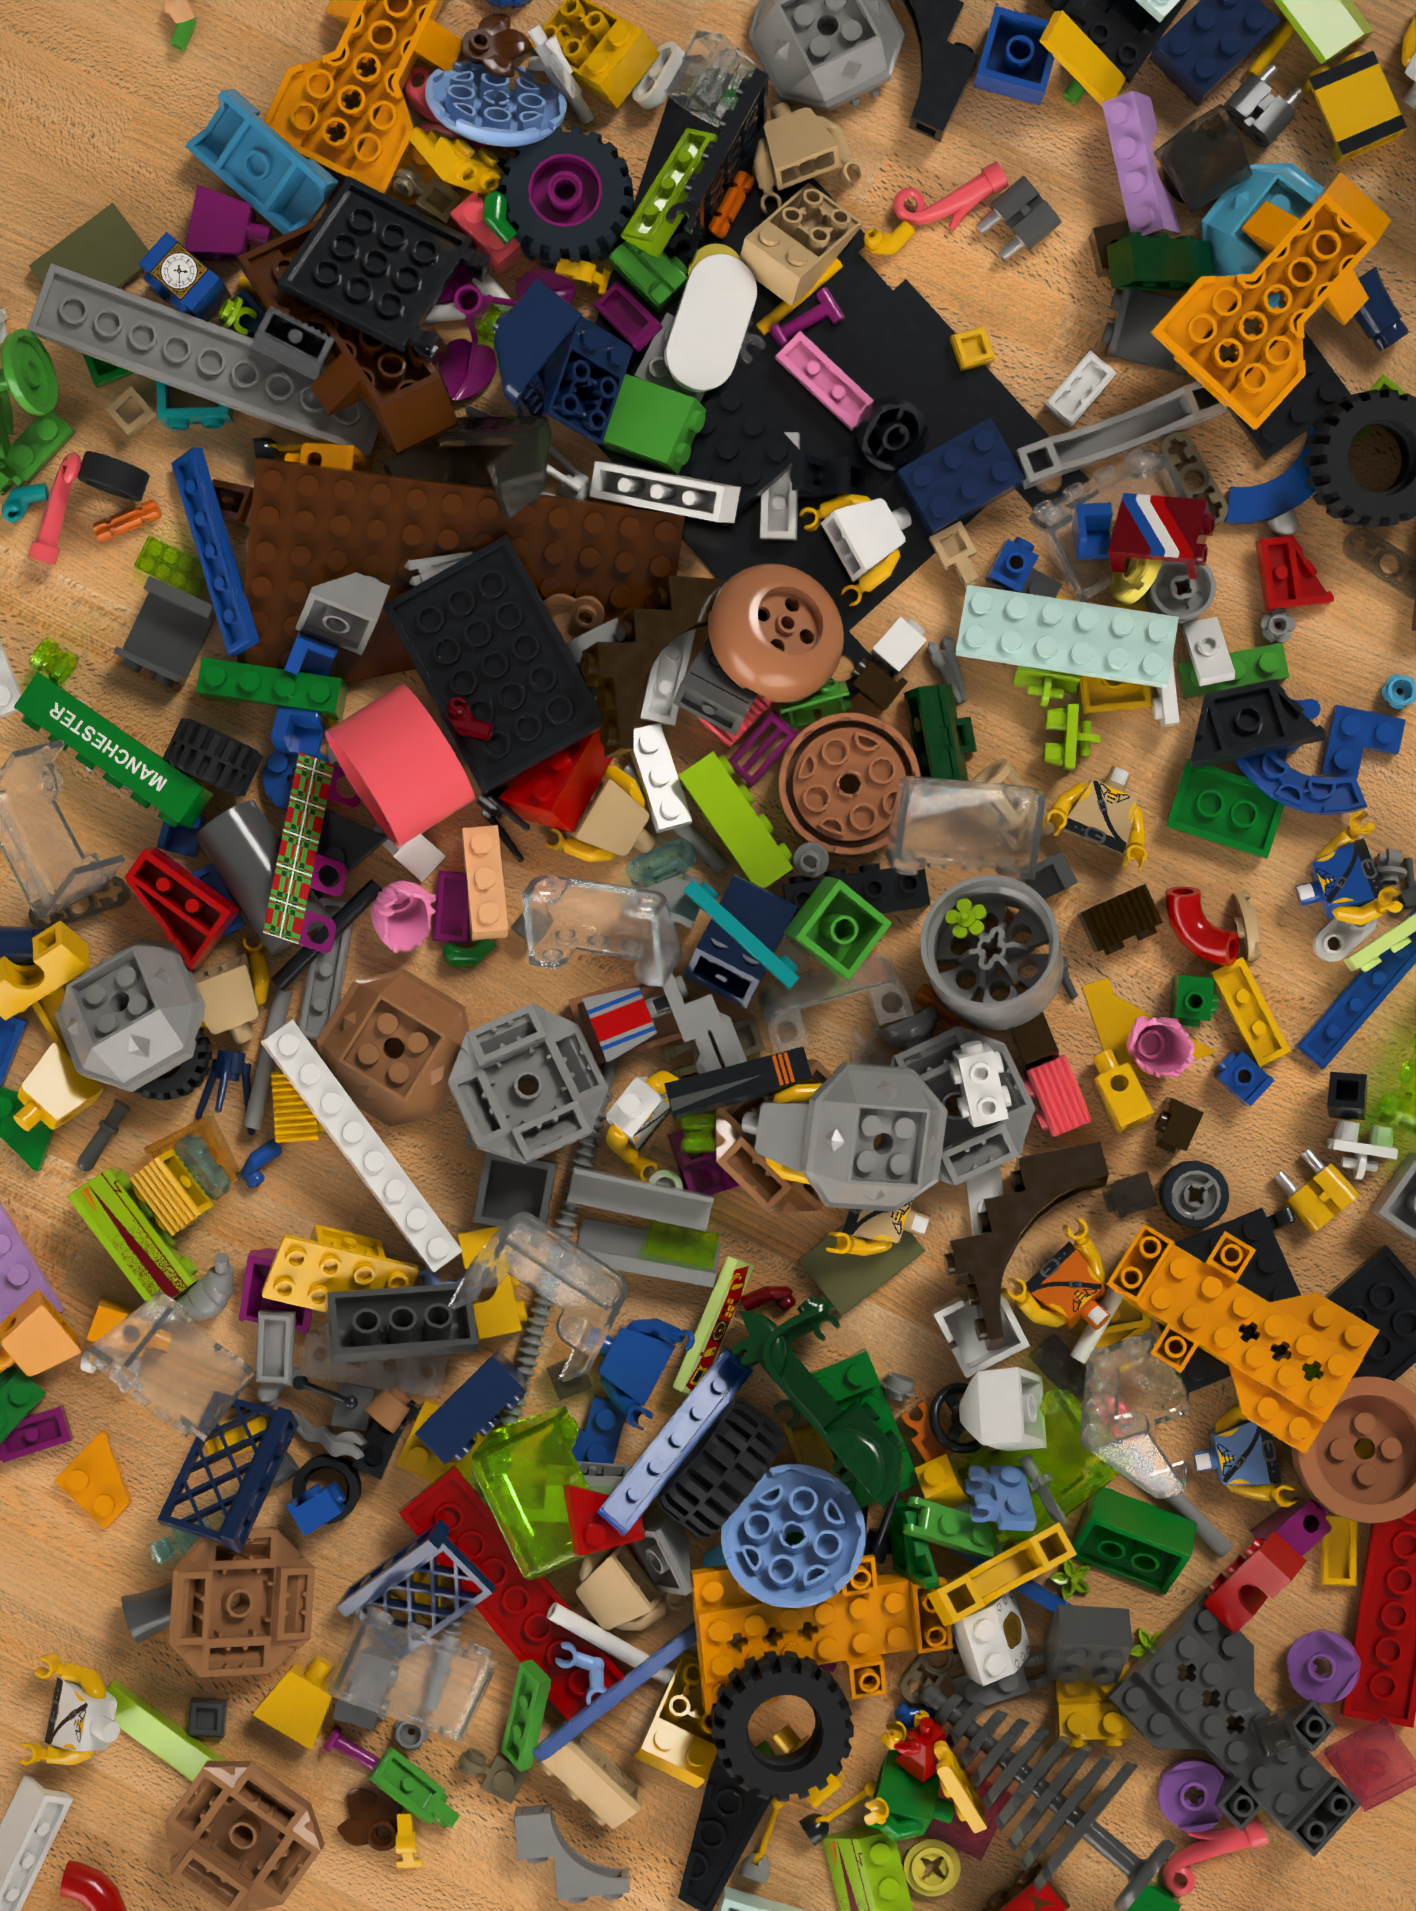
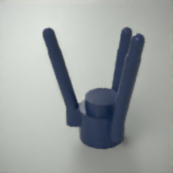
(226, 1068)

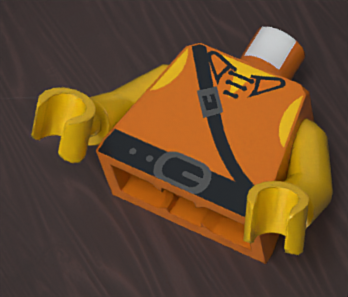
(1065, 1286)

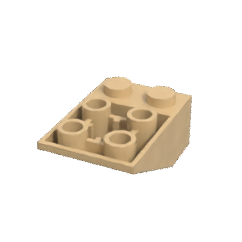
(798, 243)

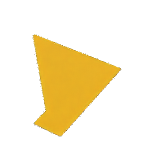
(1115, 1019)

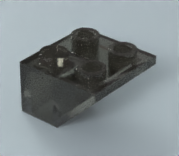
(1205, 158)

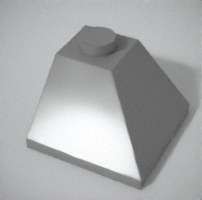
(344, 611)
(682, 908)
(665, 1553)

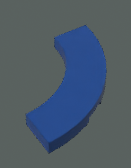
(1271, 498)
(1301, 791)

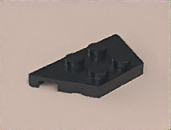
(1250, 723)
(344, 842)

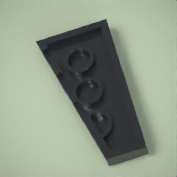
(720, 1837)

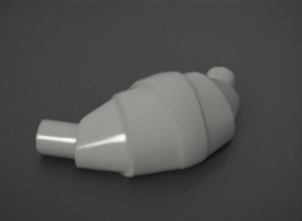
(211, 1293)

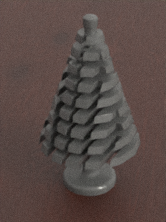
(1049, 1796)

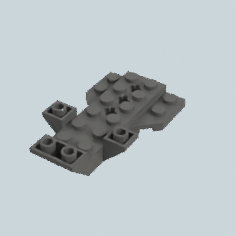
(1170, 1714)

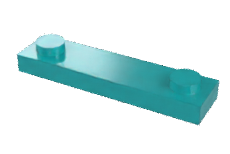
(705, 898)

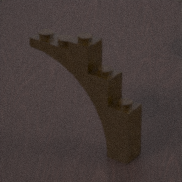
(643, 633)
(1041, 1185)

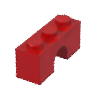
(1268, 1567)

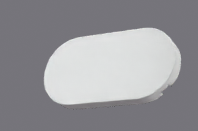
(710, 323)

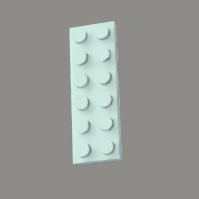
(1067, 636)

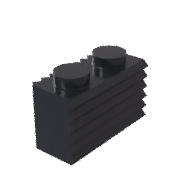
(292, 343)

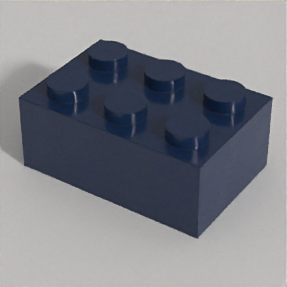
(1212, 44)
(960, 477)
(473, 1408)

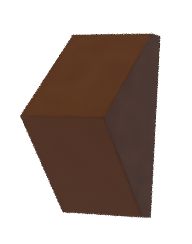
(234, 502)

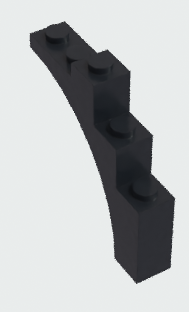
(944, 65)

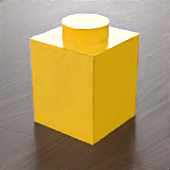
(942, 1482)

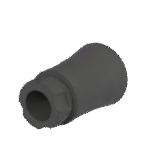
(148, 1612)

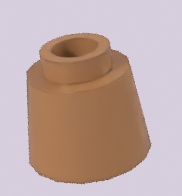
(389, 1408)

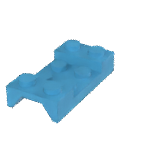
(261, 164)

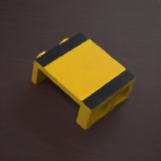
(1356, 105)

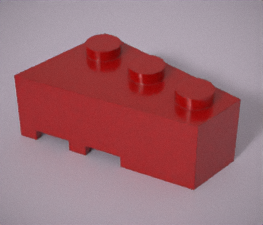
(182, 904)

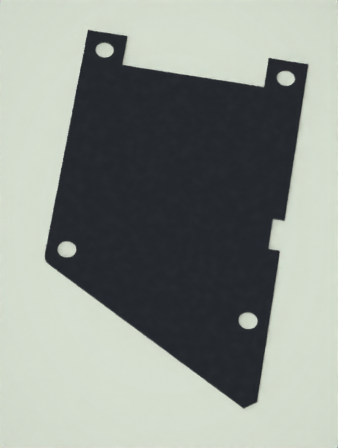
(887, 346)

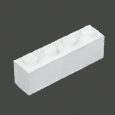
(665, 492)

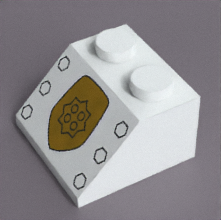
(993, 1640)

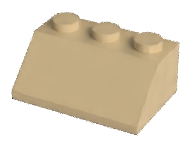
(595, 1780)

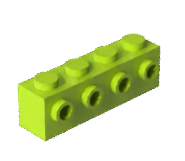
(735, 821)

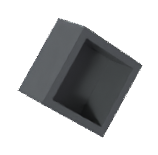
(514, 1188)
(1087, 1644)

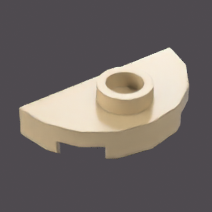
(1247, 925)

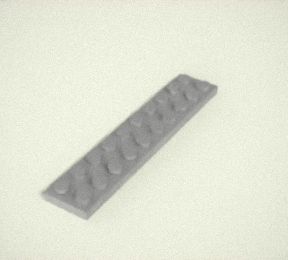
(189, 357)

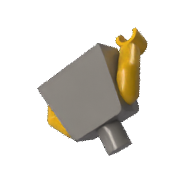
(782, 1130)

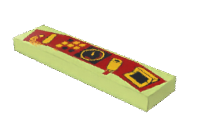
(714, 1322)

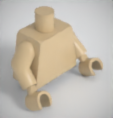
(799, 148)
(619, 1592)

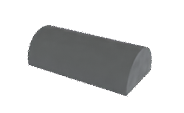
(245, 858)
(398, 1323)

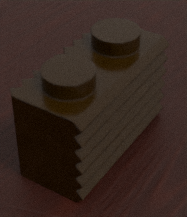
(1120, 919)

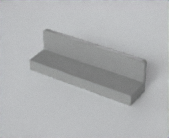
(640, 1198)
(623, 1250)

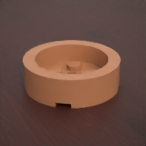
(811, 776)
(1372, 1487)

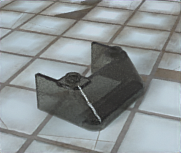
(485, 453)

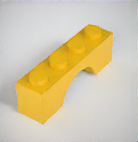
(1001, 1574)

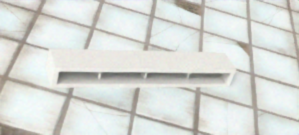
(361, 1146)

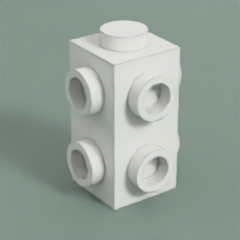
(977, 1073)

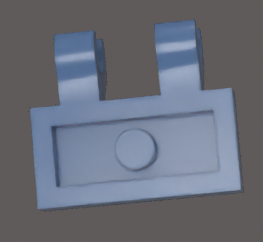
(1009, 1499)

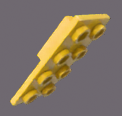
(331, 1263)

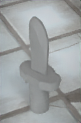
(1039, 1484)

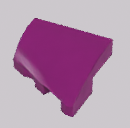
(700, 1170)

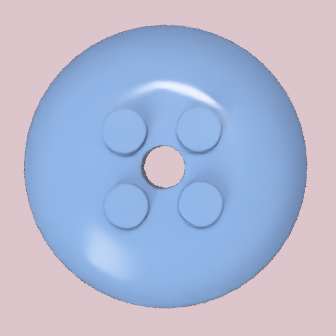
(488, 112)
(787, 1502)

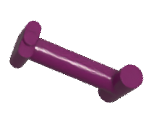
(827, 307)
(350, 1749)

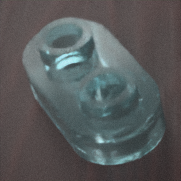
(661, 863)
(204, 1169)

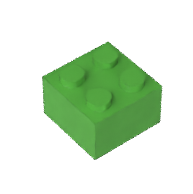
(837, 927)

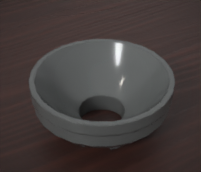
(910, 1030)

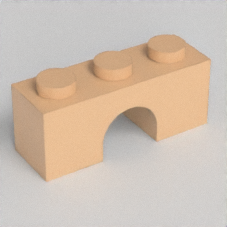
(484, 882)

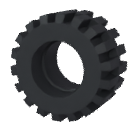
(213, 757)
(186, 1078)

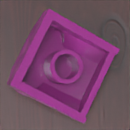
(252, 1302)

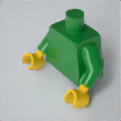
(902, 1803)

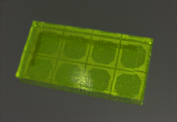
(171, 566)
(682, 1243)

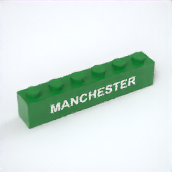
(114, 751)

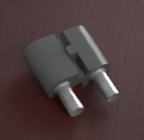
(1259, 110)
(1024, 214)

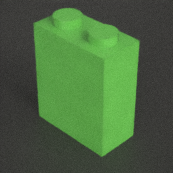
(654, 424)

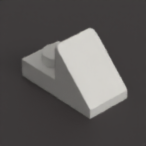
(416, 855)

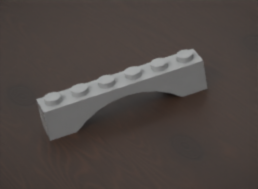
(1116, 435)

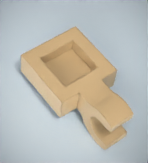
(954, 549)

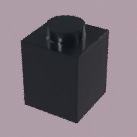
(1347, 1095)

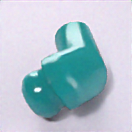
(20, 500)

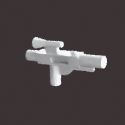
(558, 71)

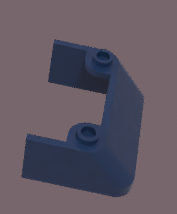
(527, 341)

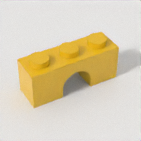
(57, 958)
(502, 1311)

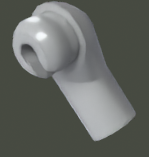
(269, 1392)

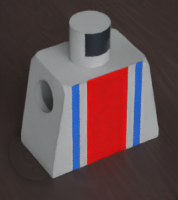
(624, 1019)

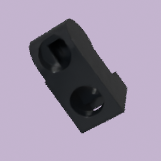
(378, 1449)

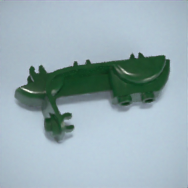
(850, 1433)

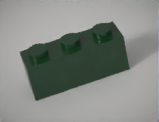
(1158, 262)

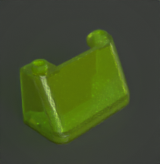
(1074, 1469)
(523, 1480)

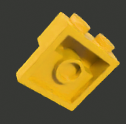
(458, 161)
(1087, 1714)

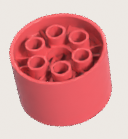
(400, 765)

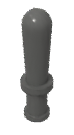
(99, 1141)

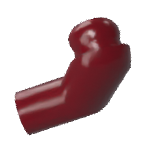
(464, 721)
(769, 1294)

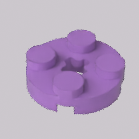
(1343, 1660)
(1176, 1781)

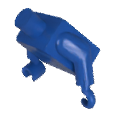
(636, 1362)

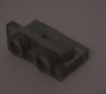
(1059, 1367)

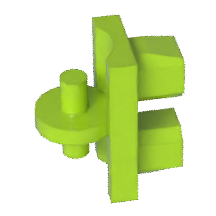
(1045, 683)
(1066, 720)

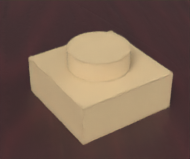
(130, 412)

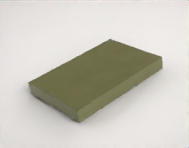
(99, 249)
(850, 1277)

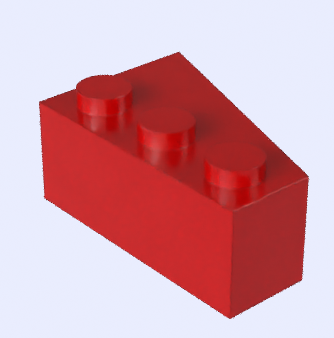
(561, 786)

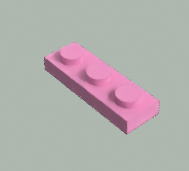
(824, 379)

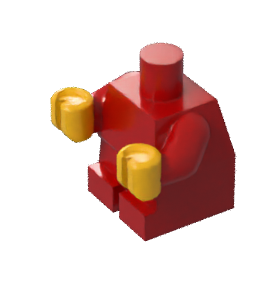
(917, 1750)

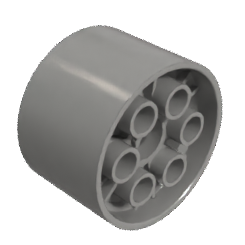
(1034, 917)

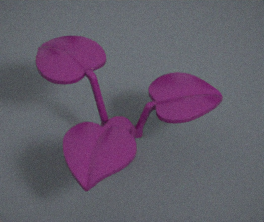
(474, 365)

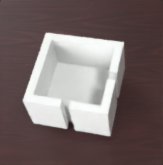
(957, 1324)

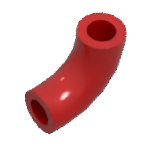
(1196, 931)
(90, 1888)

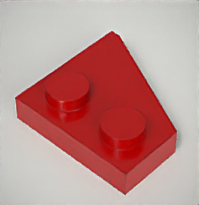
(1288, 576)
(590, 1530)

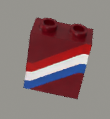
(1161, 530)

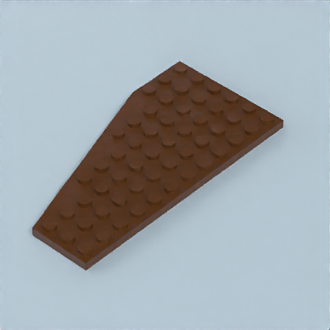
(337, 521)

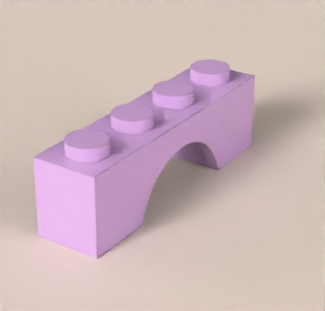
(1131, 134)

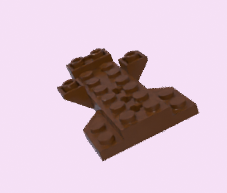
(397, 386)

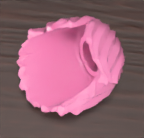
(402, 915)
(1160, 1046)

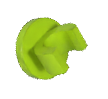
(231, 312)

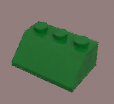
(1133, 1540)

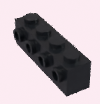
(879, 887)

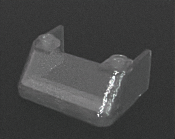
(38, 837)
(558, 1271)

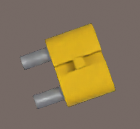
(1321, 1196)

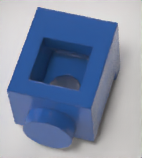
(1003, 574)
(1228, 1072)
(317, 1507)

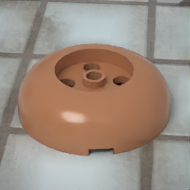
(750, 646)

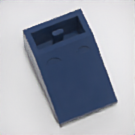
(585, 379)
(721, 961)

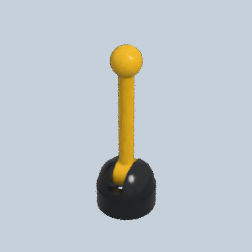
(268, 448)
(817, 1825)

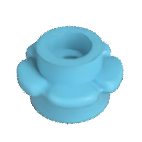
(1408, 687)

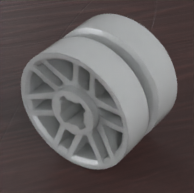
(1196, 595)

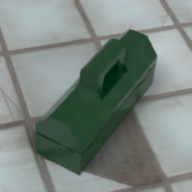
(934, 732)

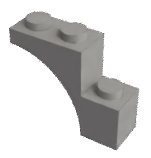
(575, 1876)

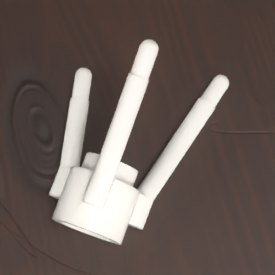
(572, 486)

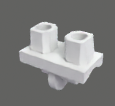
(1346, 1140)

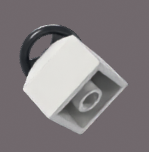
(996, 1409)

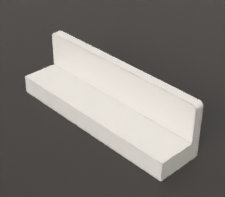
(27, 1838)

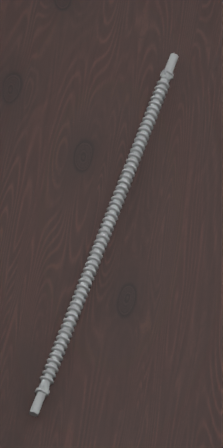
(540, 1311)

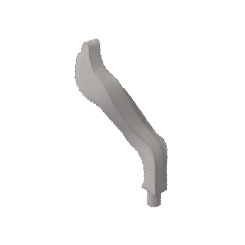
(334, 1444)

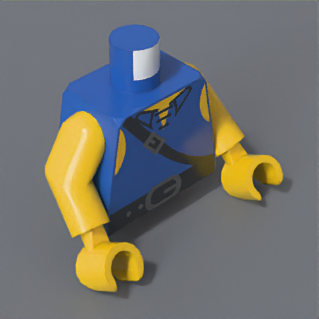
(1347, 878)

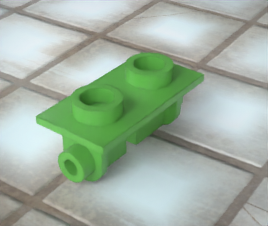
(827, 699)

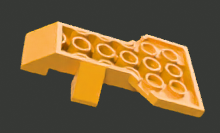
(377, 132)
(1307, 266)
(1207, 1306)
(853, 1627)

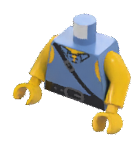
(1243, 1459)

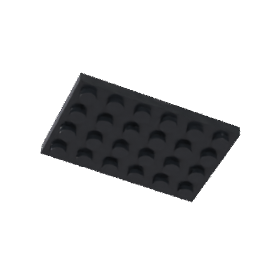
(493, 642)

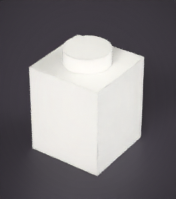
(900, 644)

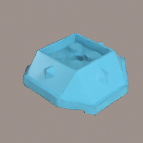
(1230, 246)

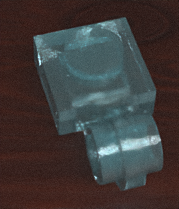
(164, 1549)

